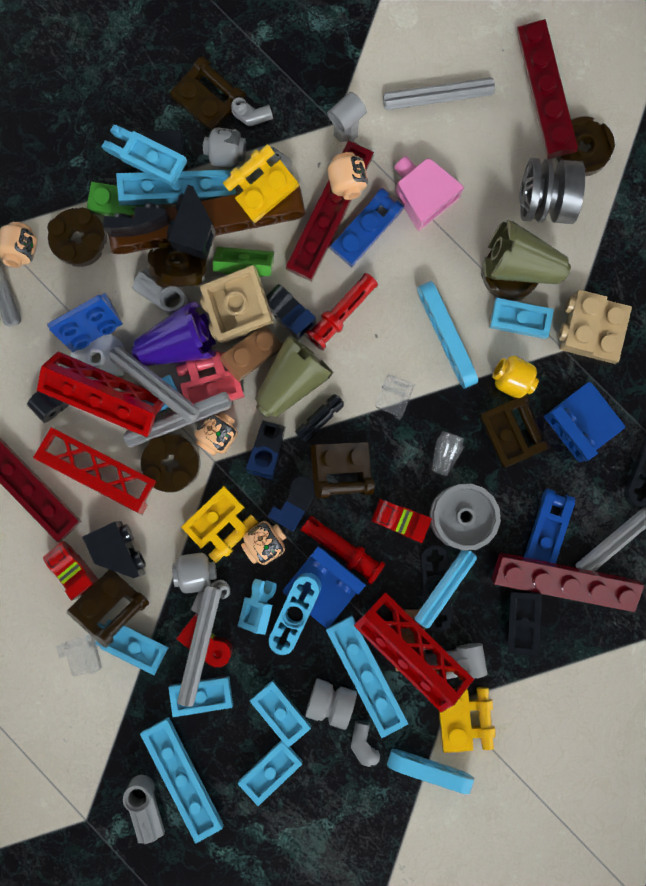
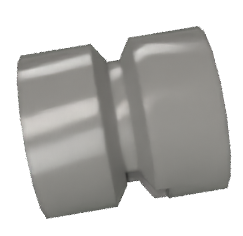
(331, 704)

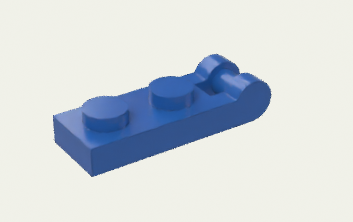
(366, 228)
(549, 528)

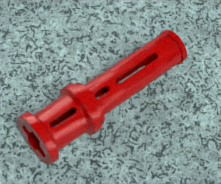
(333, 320)
(354, 557)

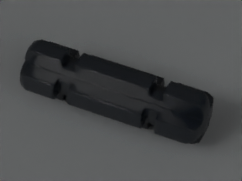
(319, 417)

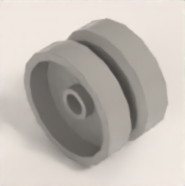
(477, 529)

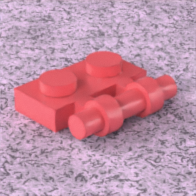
(203, 388)

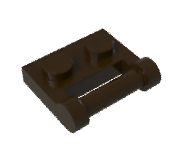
(200, 101)
(506, 435)
(339, 460)
(100, 601)

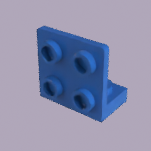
(86, 323)
(584, 422)
(337, 586)

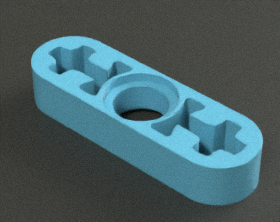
(279, 628)
(430, 771)

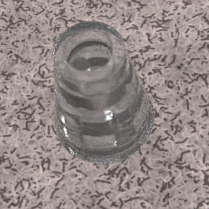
(446, 452)

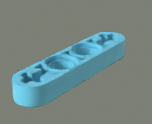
(447, 334)

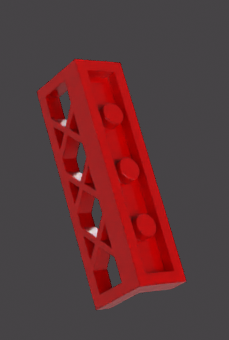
(99, 395)
(95, 483)
(412, 662)

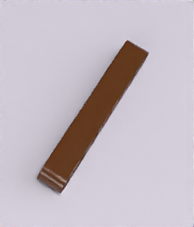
(225, 216)

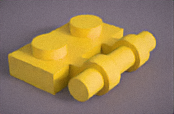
(265, 191)
(213, 518)
(456, 723)

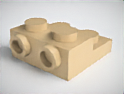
(236, 305)
(594, 326)

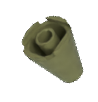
(523, 257)
(291, 378)

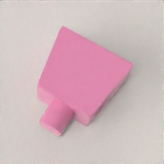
(425, 190)

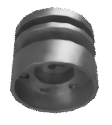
(556, 191)

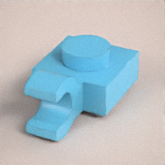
(256, 610)

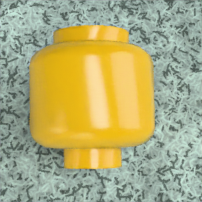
(515, 376)

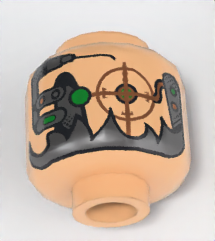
(347, 175)
(17, 244)
(216, 433)
(264, 543)

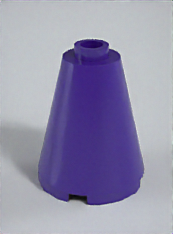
(176, 339)

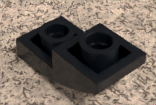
(145, 220)

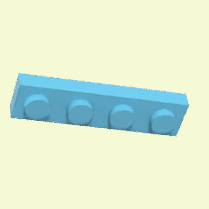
(146, 189)
(367, 677)
(182, 780)

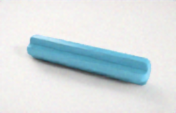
(445, 588)

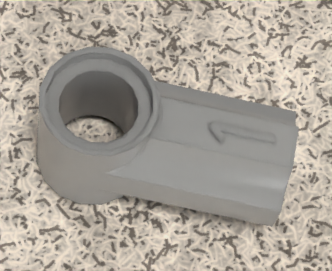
(346, 117)
(160, 296)
(468, 656)
(144, 810)

